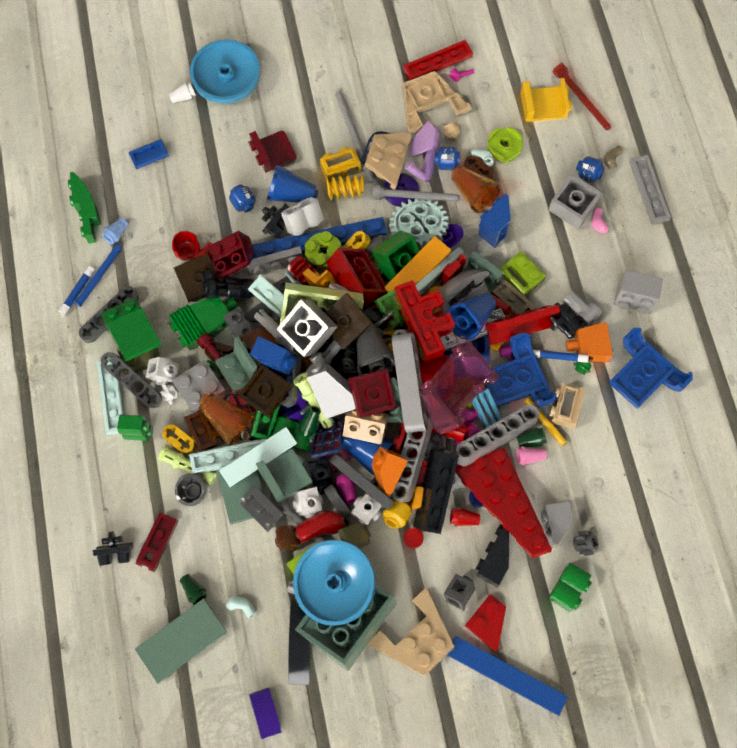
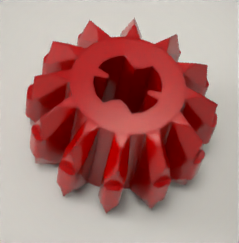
(297, 267)

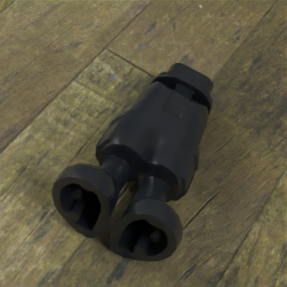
(230, 288)

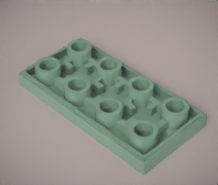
(233, 494)
(180, 641)

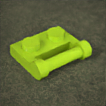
(525, 270)

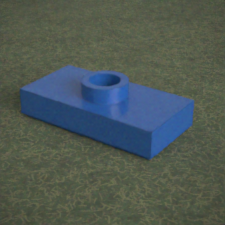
(148, 154)

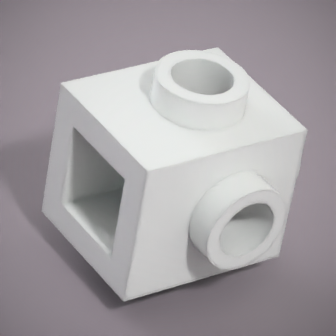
(162, 370)
(307, 502)
(363, 516)

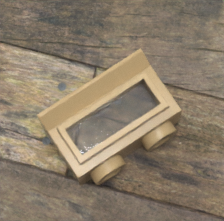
(567, 405)

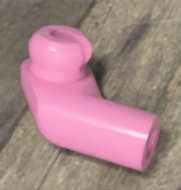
(597, 223)

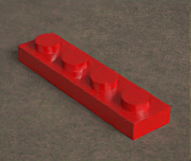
(438, 60)

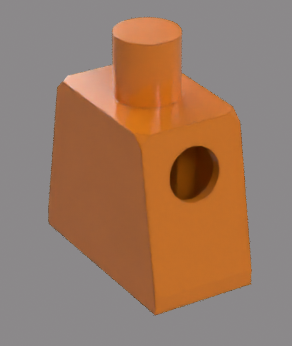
(593, 342)

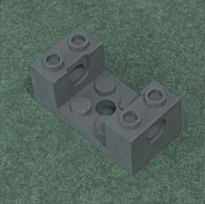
(243, 323)

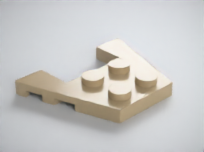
(426, 93)
(421, 646)

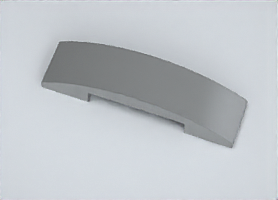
(458, 283)

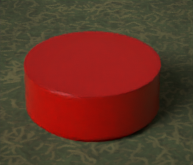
(413, 538)

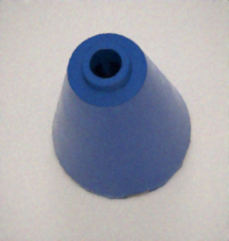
(290, 187)
(471, 315)
(364, 451)

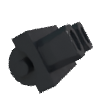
(272, 227)
(565, 322)
(320, 474)
(104, 552)

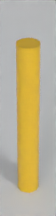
(547, 424)

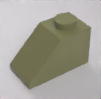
(355, 535)

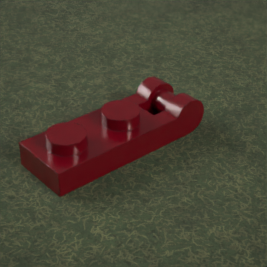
(157, 541)

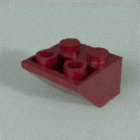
(231, 254)

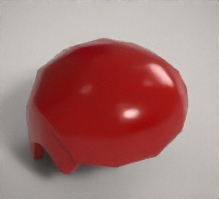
(185, 245)

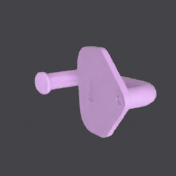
(425, 140)

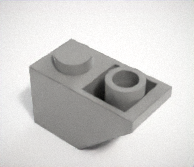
(558, 520)

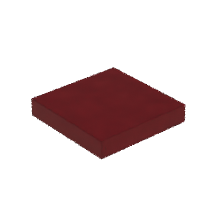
(372, 393)

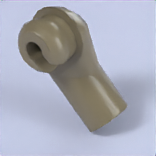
(610, 157)

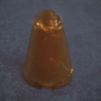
(475, 188)
(225, 417)

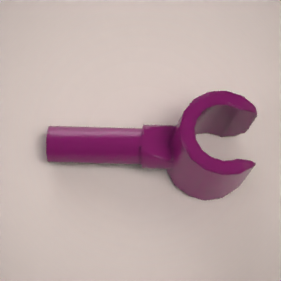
(506, 351)

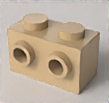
(367, 428)

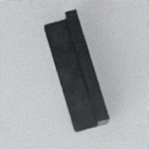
(436, 492)

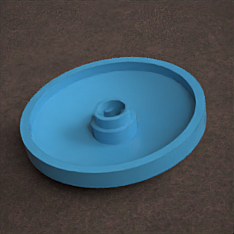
(225, 71)
(334, 582)

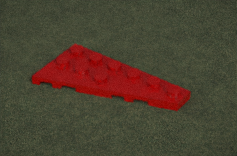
(503, 495)

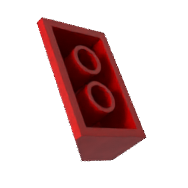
(357, 273)

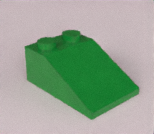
(395, 253)
(130, 329)

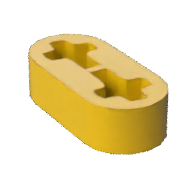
(354, 242)
(176, 442)

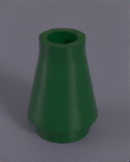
(309, 422)
(532, 438)
(192, 589)

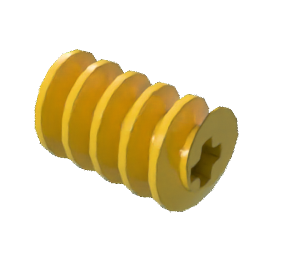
(344, 187)

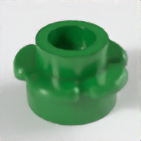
(582, 367)

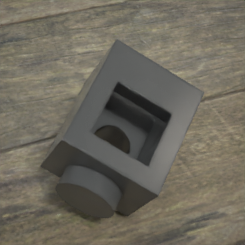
(458, 584)

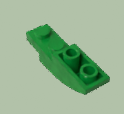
(85, 206)

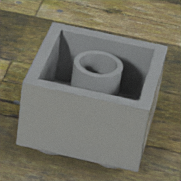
(575, 201)
(638, 292)
(307, 327)
(196, 383)

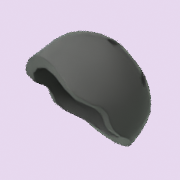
(193, 491)

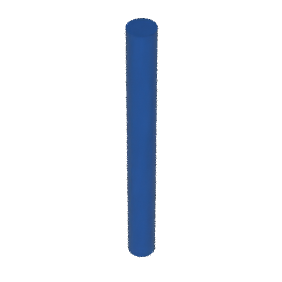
(98, 275)

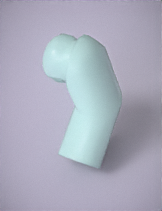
(484, 155)
(241, 603)

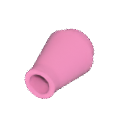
(530, 455)

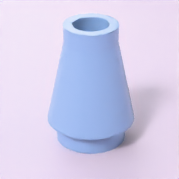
(114, 231)

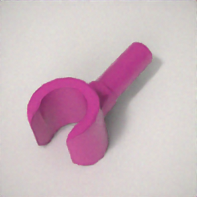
(456, 75)

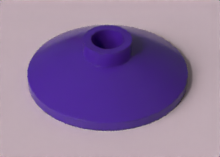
(409, 185)
(454, 235)

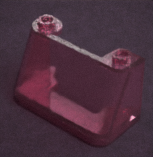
(456, 386)

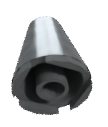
(373, 352)

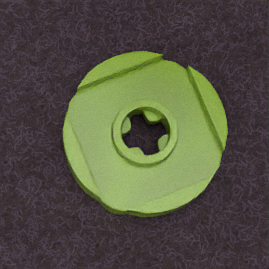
(502, 153)
(319, 241)

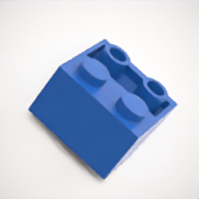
(495, 222)

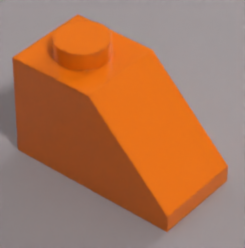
(387, 469)

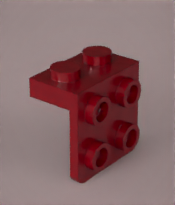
(272, 150)

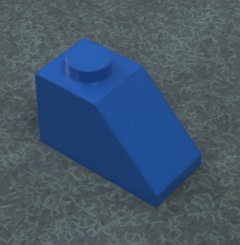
(273, 356)

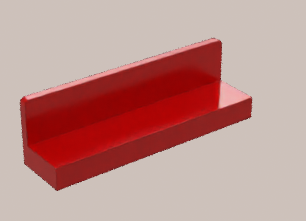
(527, 322)

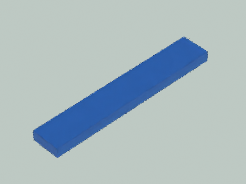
(508, 676)

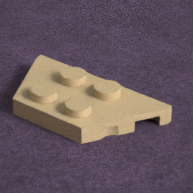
(388, 155)

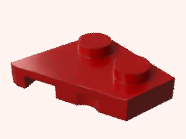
(488, 622)

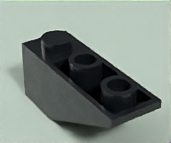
(497, 561)

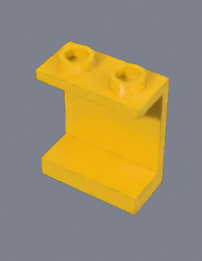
(545, 102)

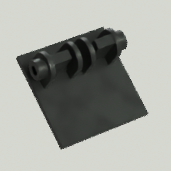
(346, 360)

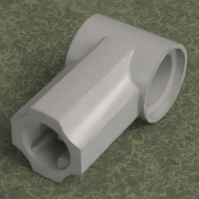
(581, 308)

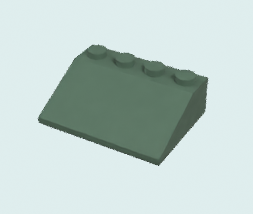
(347, 641)

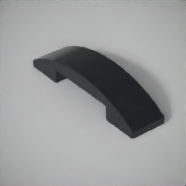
(298, 649)

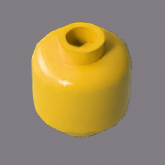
(397, 515)

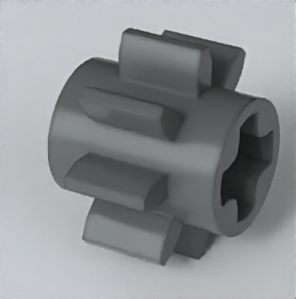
(585, 543)

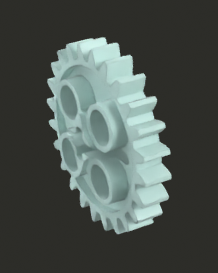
(425, 215)

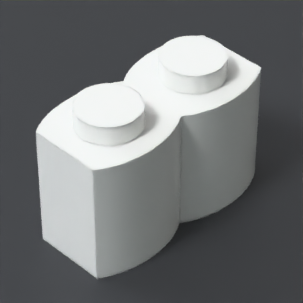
(302, 216)

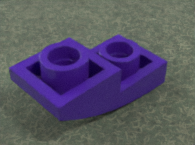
(265, 713)

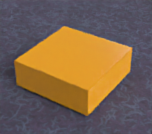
(416, 500)

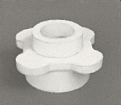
(168, 393)

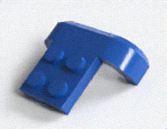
(646, 371)
(521, 376)

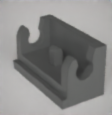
(261, 508)

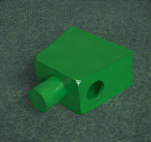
(211, 313)

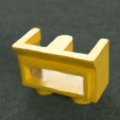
(339, 162)

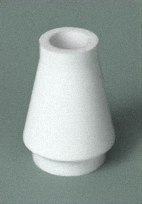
(183, 93)

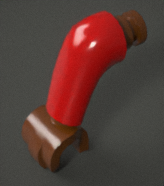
(319, 524)

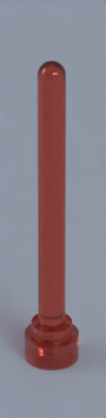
(560, 71)

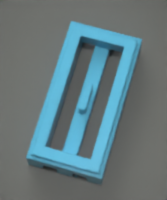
(492, 411)

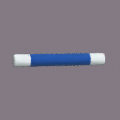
(76, 290)
(561, 356)

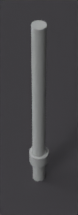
(356, 141)

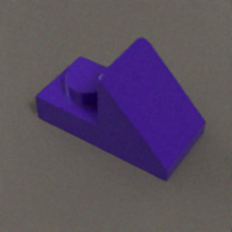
(294, 411)

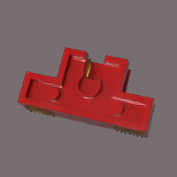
(424, 319)

